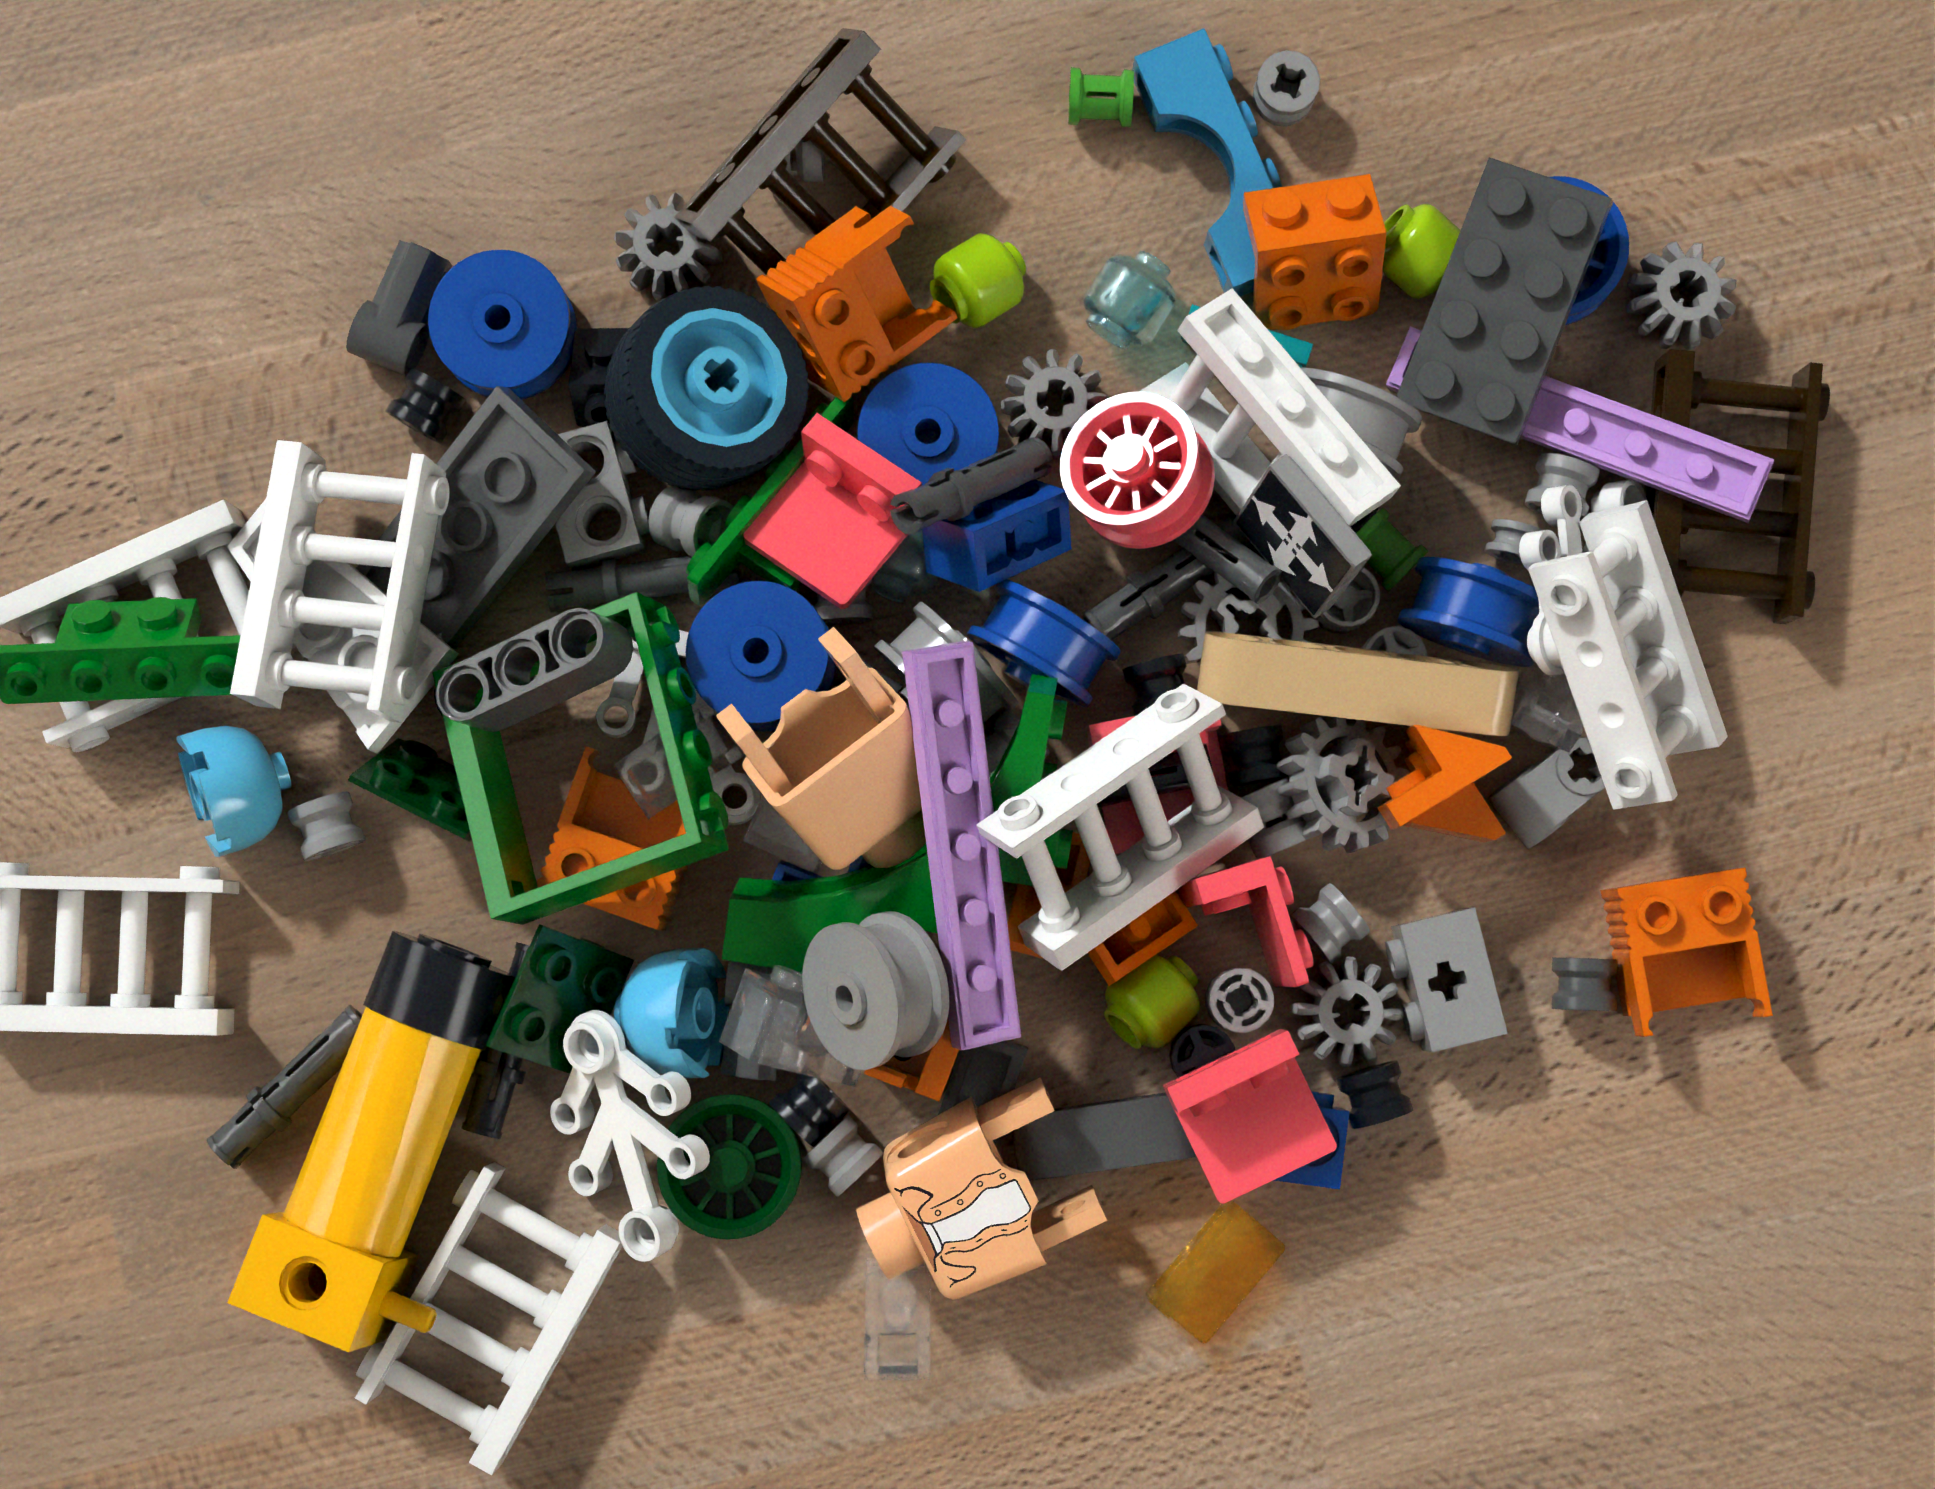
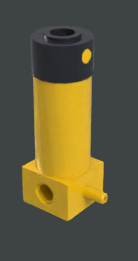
(376, 1151)

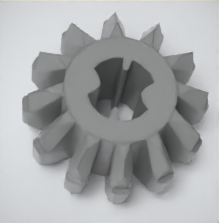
(664, 268)
(1691, 274)
(1034, 392)
(1348, 1033)

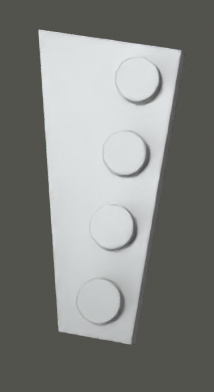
(348, 645)

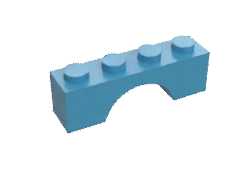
(1190, 95)

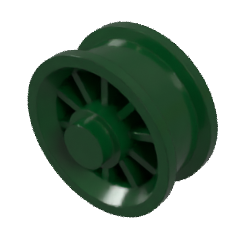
(749, 1171)

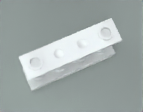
(1282, 404)
(291, 544)
(145, 559)
(1628, 654)
(1150, 869)
(130, 1007)
(553, 1312)

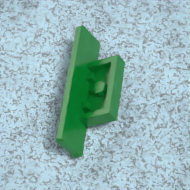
(715, 562)
(121, 654)

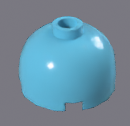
(233, 785)
(674, 1012)

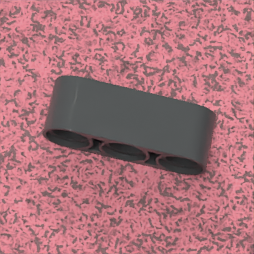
(507, 667)
(1101, 1137)

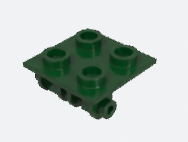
(417, 781)
(552, 988)

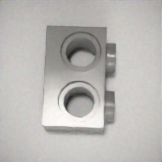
(602, 493)

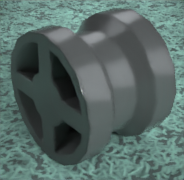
(1584, 984)

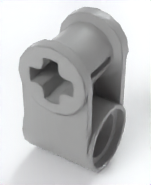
(1545, 795)

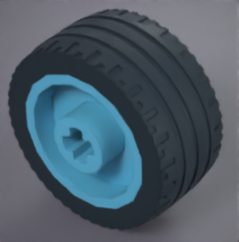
(706, 388)

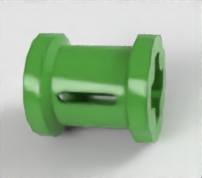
(1100, 108)
(1391, 552)

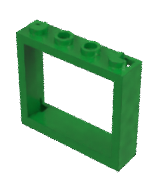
(494, 810)

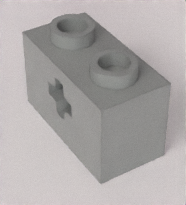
(1472, 1003)

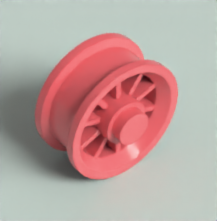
(1137, 470)

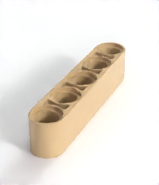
(1357, 683)

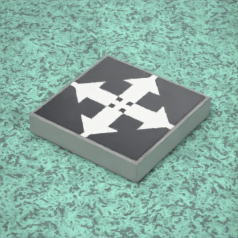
(1302, 536)

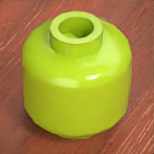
(1418, 248)
(979, 279)
(1153, 1002)

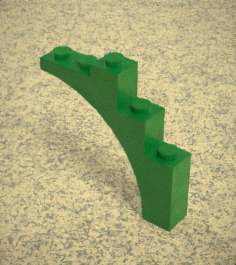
(778, 919)

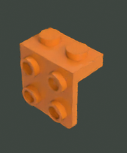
(1316, 251)

